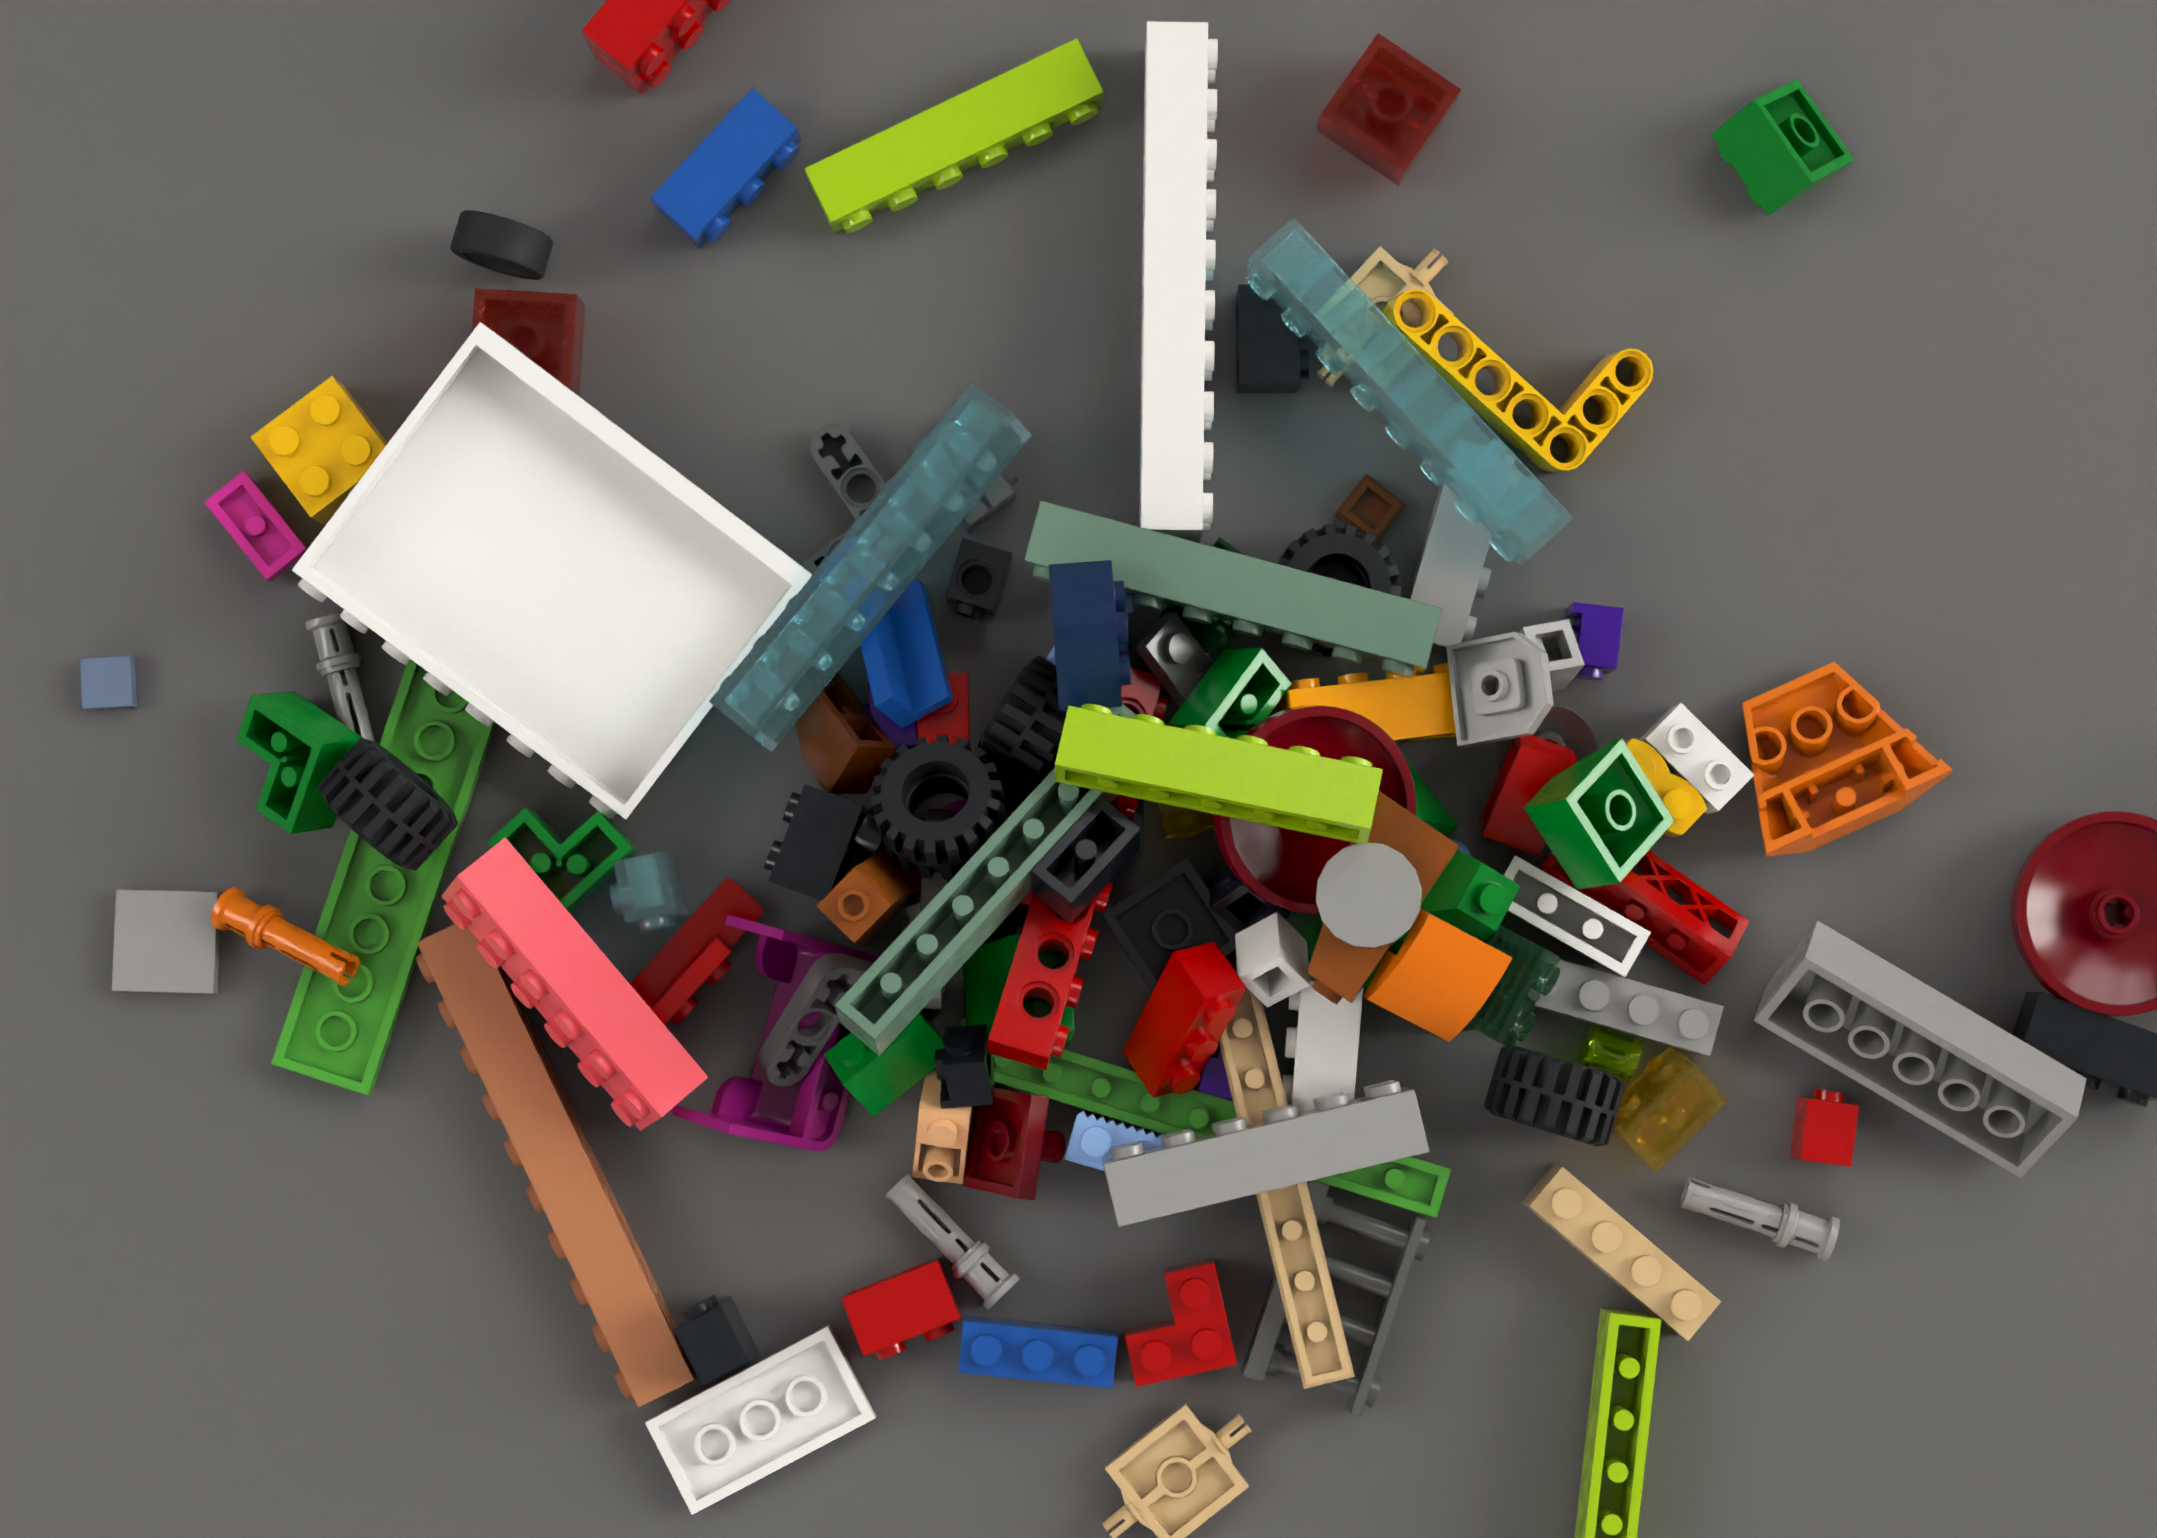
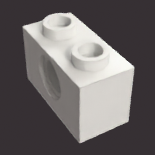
(1697, 757)

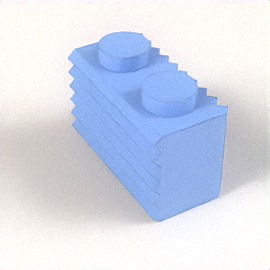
(1095, 1136)

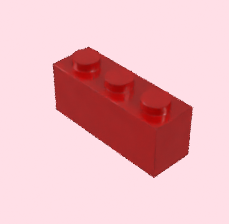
(1184, 1019)

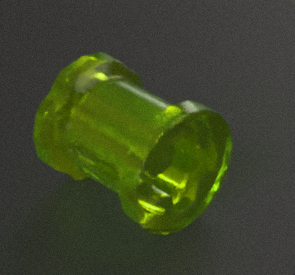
(1611, 1053)

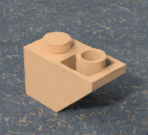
(940, 1136)

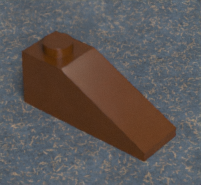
(842, 740)

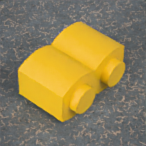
(1676, 793)

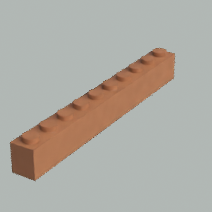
(559, 1165)

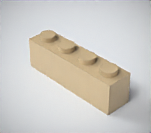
(1621, 1252)

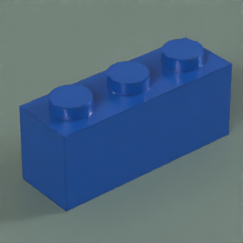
(727, 169)
(1038, 1351)

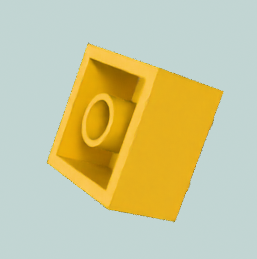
(321, 447)

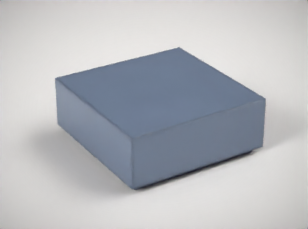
(108, 683)

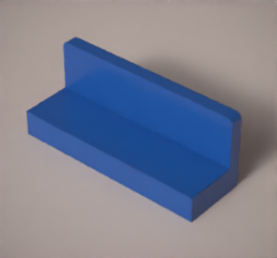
(907, 660)

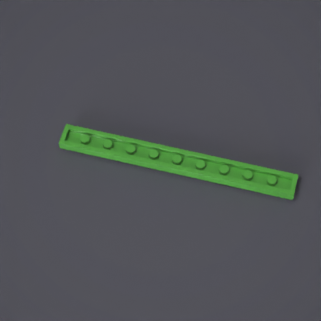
(1123, 1096)

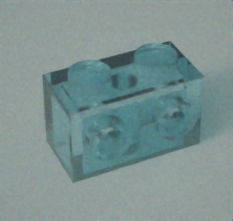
(649, 891)

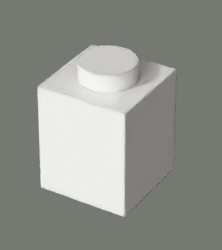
(1272, 959)

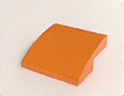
(1437, 977)

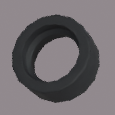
(501, 244)

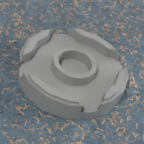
(1369, 895)

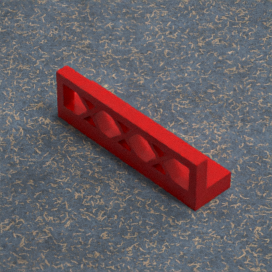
(1676, 930)

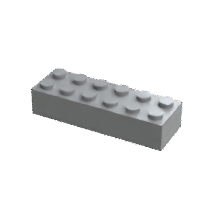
(1920, 1050)
(1265, 1154)

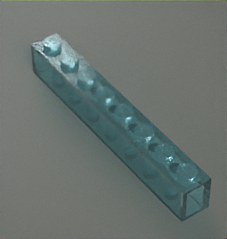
(1407, 392)
(871, 567)

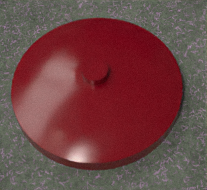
(1284, 862)
(2091, 913)

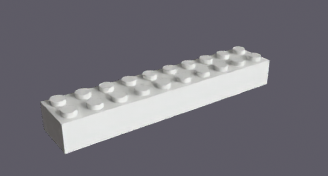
(1174, 273)

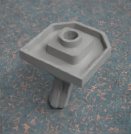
(1498, 688)

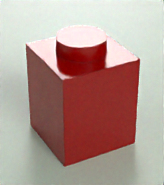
(1824, 1128)

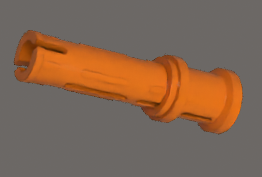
(266, 928)

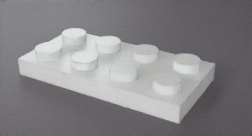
(760, 1419)

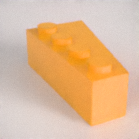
(1402, 706)

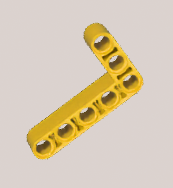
(1512, 388)

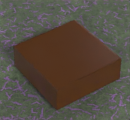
(1370, 508)

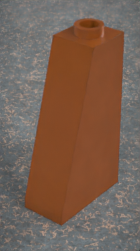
(870, 896)
(1344, 968)

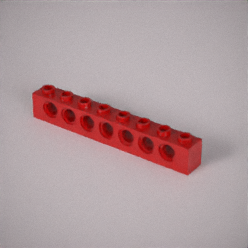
(1014, 1031)

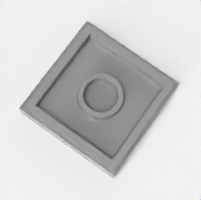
(165, 942)

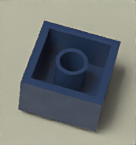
(1089, 634)

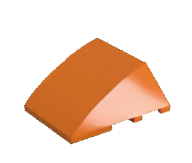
(1829, 761)

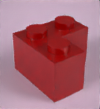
(1194, 1339)

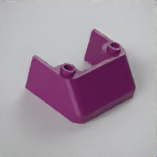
(796, 1115)

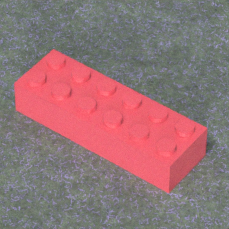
(571, 986)

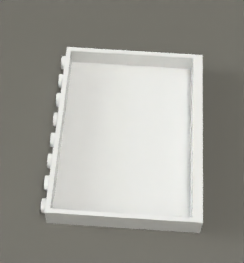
(550, 572)

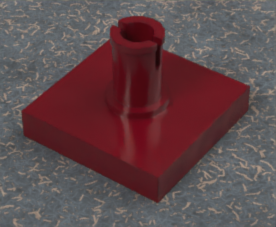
(1009, 1143)

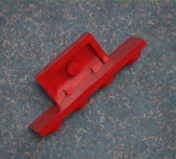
(695, 953)

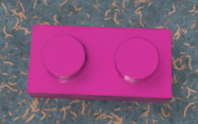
(257, 526)

